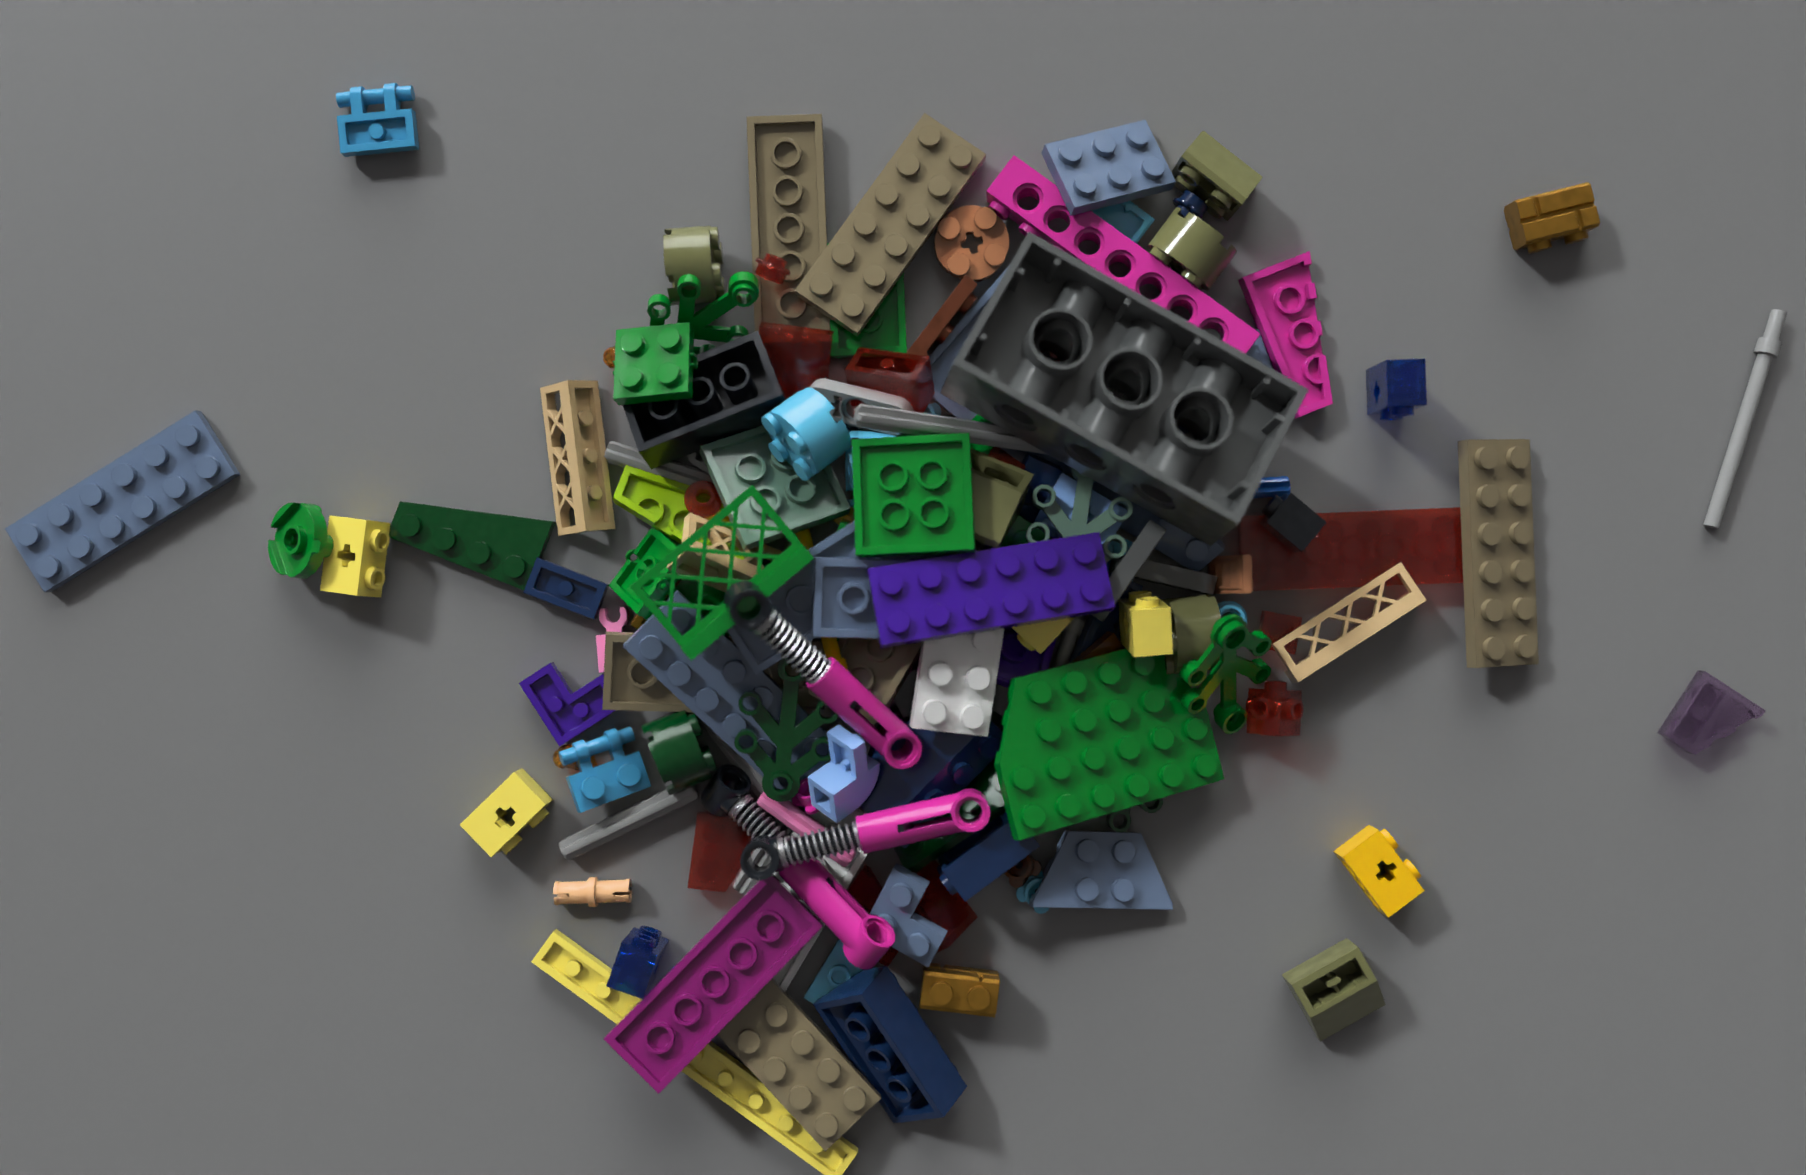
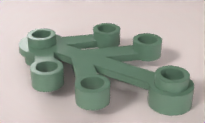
(1078, 523)

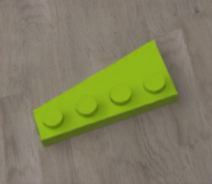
(658, 502)

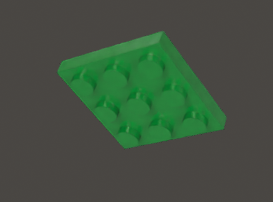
(913, 495)

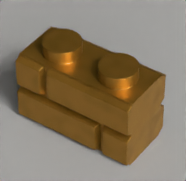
(1551, 217)
(959, 990)

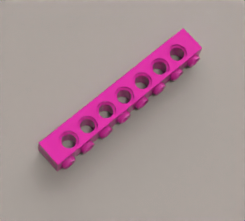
(1021, 180)

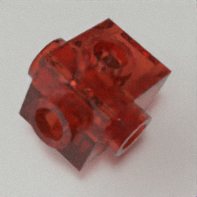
(1274, 710)

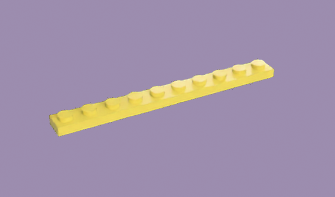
(710, 1067)

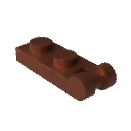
(940, 327)

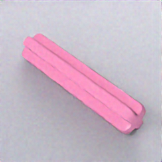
(799, 822)

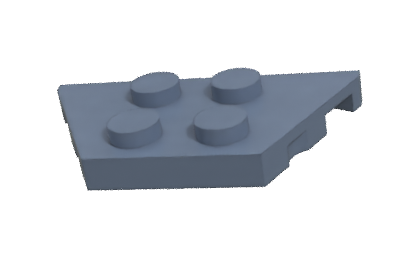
(1102, 872)

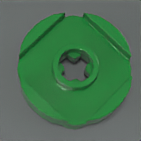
(299, 540)

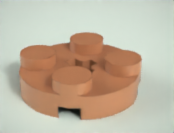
(981, 223)

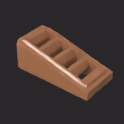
(1233, 574)

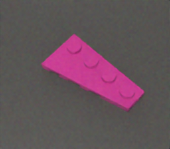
(1286, 316)

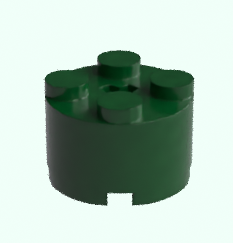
(678, 750)

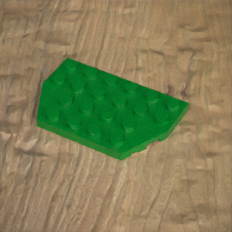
(1099, 741)

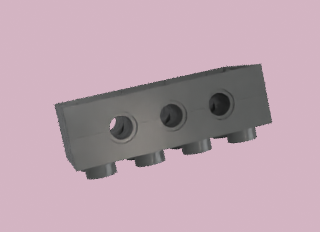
(1156, 359)

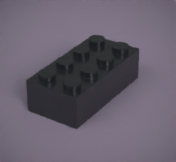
(730, 396)

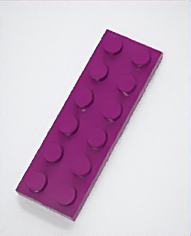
(713, 982)

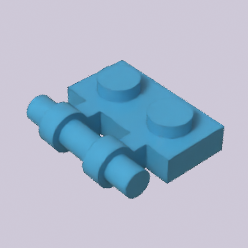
(377, 131)
(608, 780)

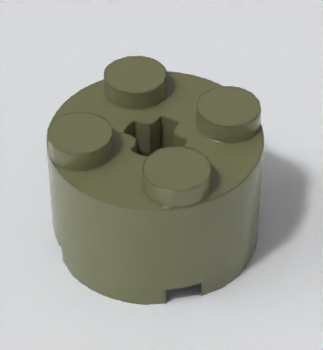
(1191, 249)
(697, 253)
(1191, 629)

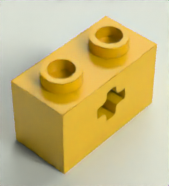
(1361, 858)

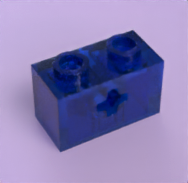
(1396, 388)
(638, 961)

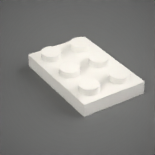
(957, 683)

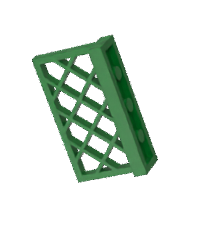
(767, 579)

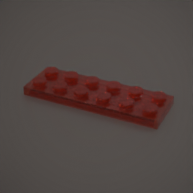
(1358, 549)

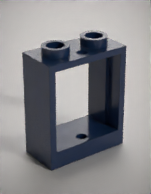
(982, 858)

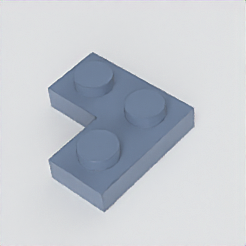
(897, 905)

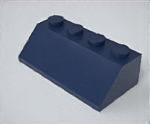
(945, 768)
(891, 1046)

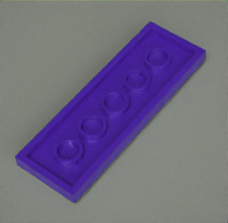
(990, 589)

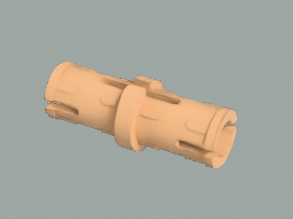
(592, 892)

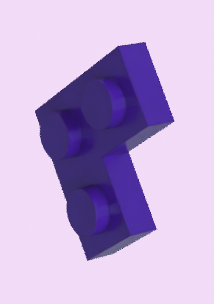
(561, 710)

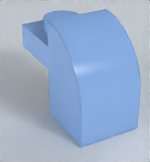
(845, 780)

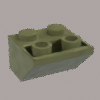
(1215, 176)
(997, 497)
(1335, 988)

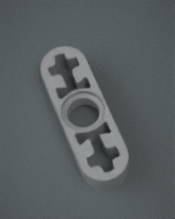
(842, 409)

